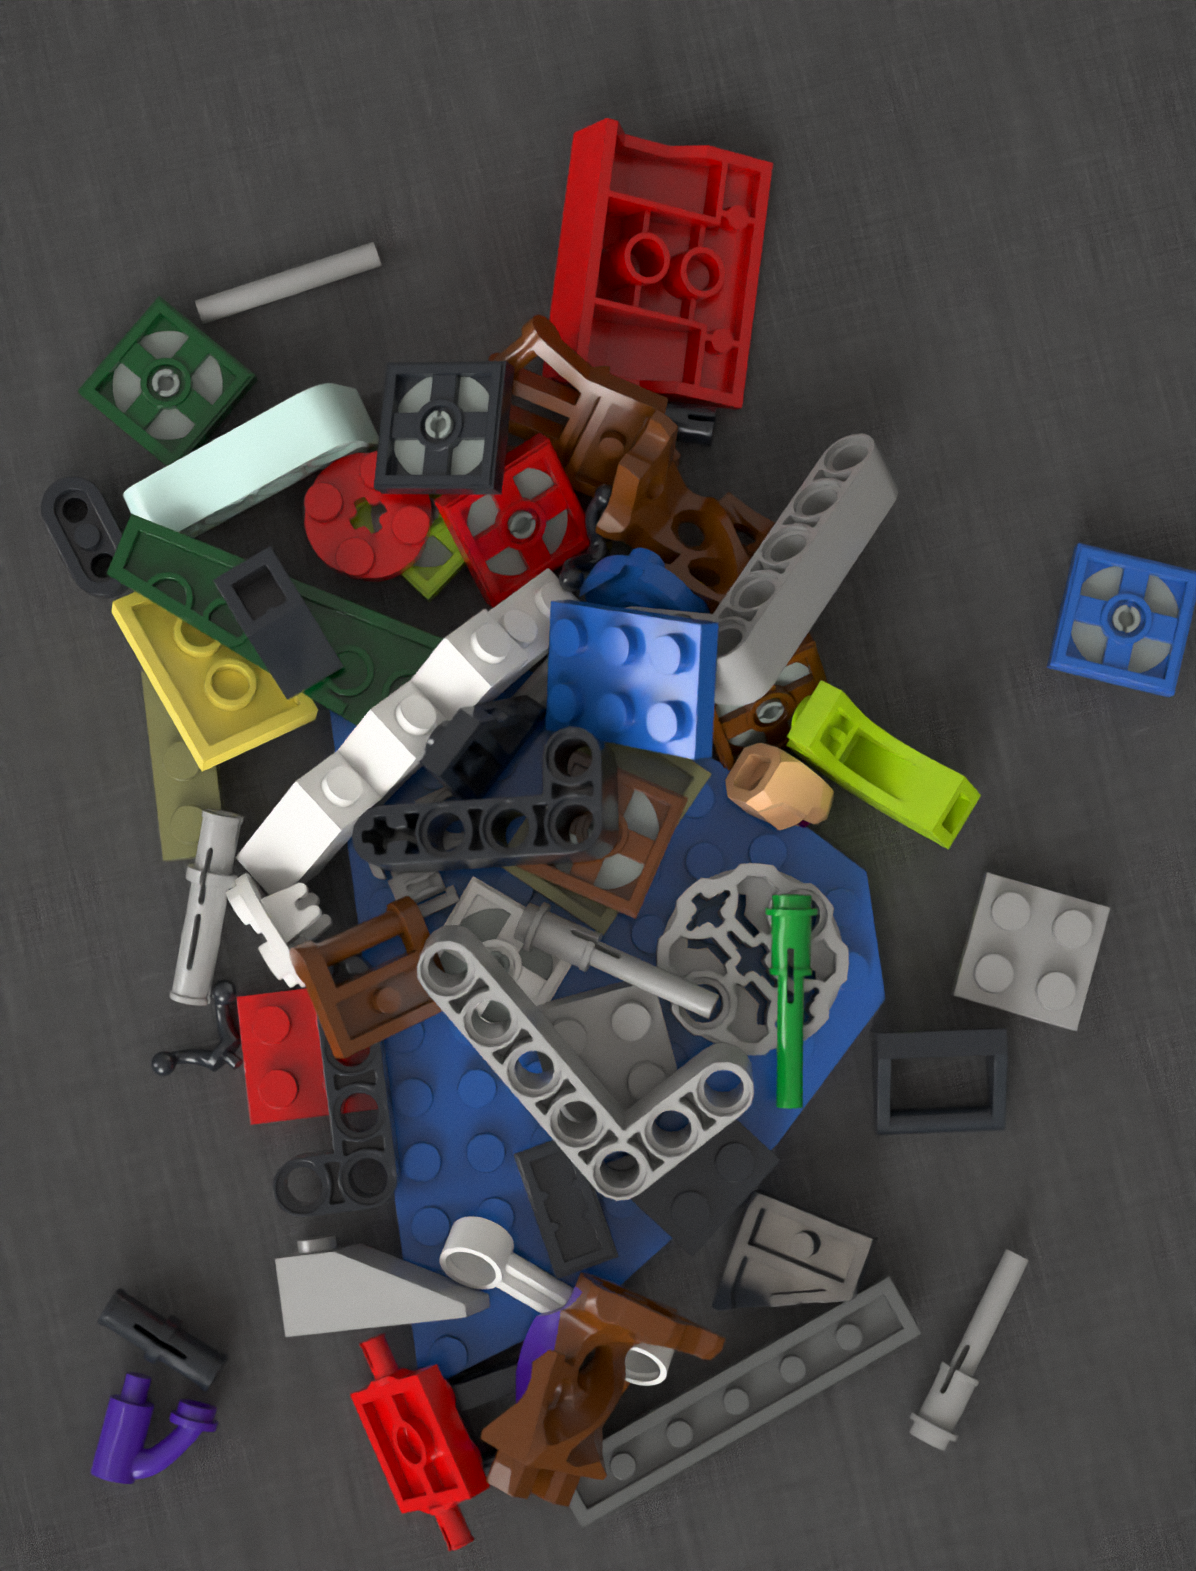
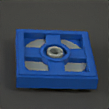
(1124, 620)

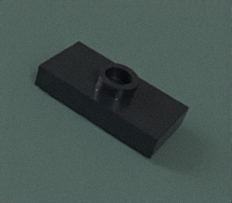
(565, 1210)

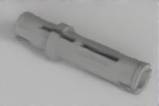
(206, 906)

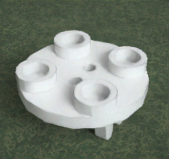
(283, 918)

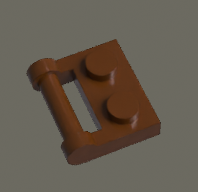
(377, 1000)

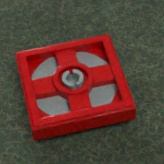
(524, 529)

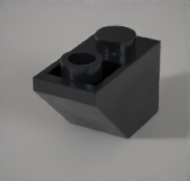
(278, 623)

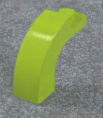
(878, 767)

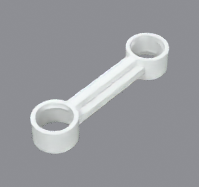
(483, 1258)

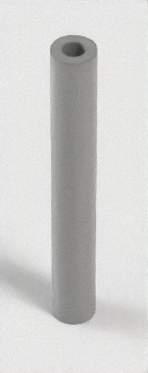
(288, 283)

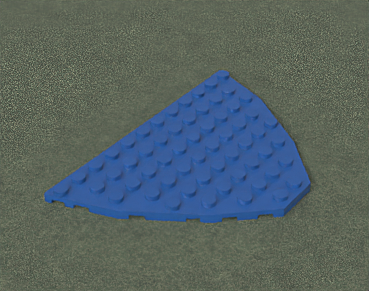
(465, 1124)

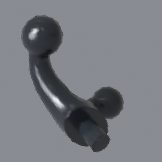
(571, 576)
(223, 993)

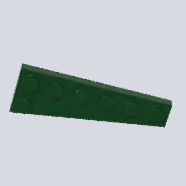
(179, 577)

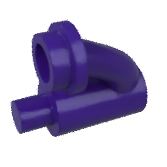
(121, 1443)

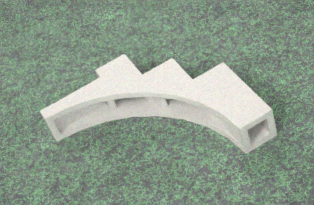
(389, 742)

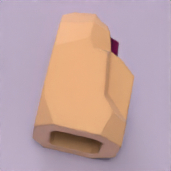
(778, 788)

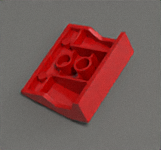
(661, 263)

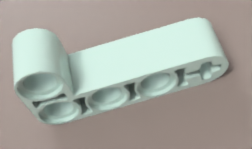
(255, 460)

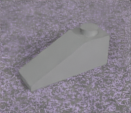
(361, 1288)

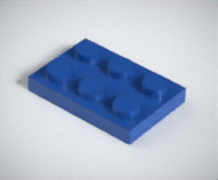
(632, 677)

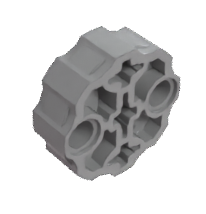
(738, 1011)

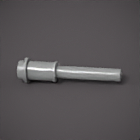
(584, 948)
(955, 1380)

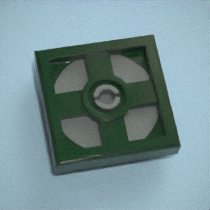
(167, 384)

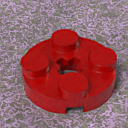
(358, 553)

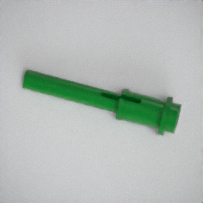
(790, 929)

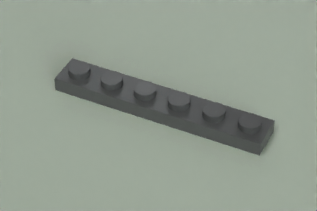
(745, 1396)

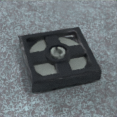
(444, 427)

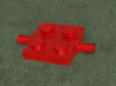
(420, 1440)

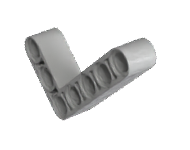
(797, 568)
(572, 1080)

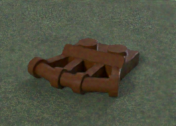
(601, 417)

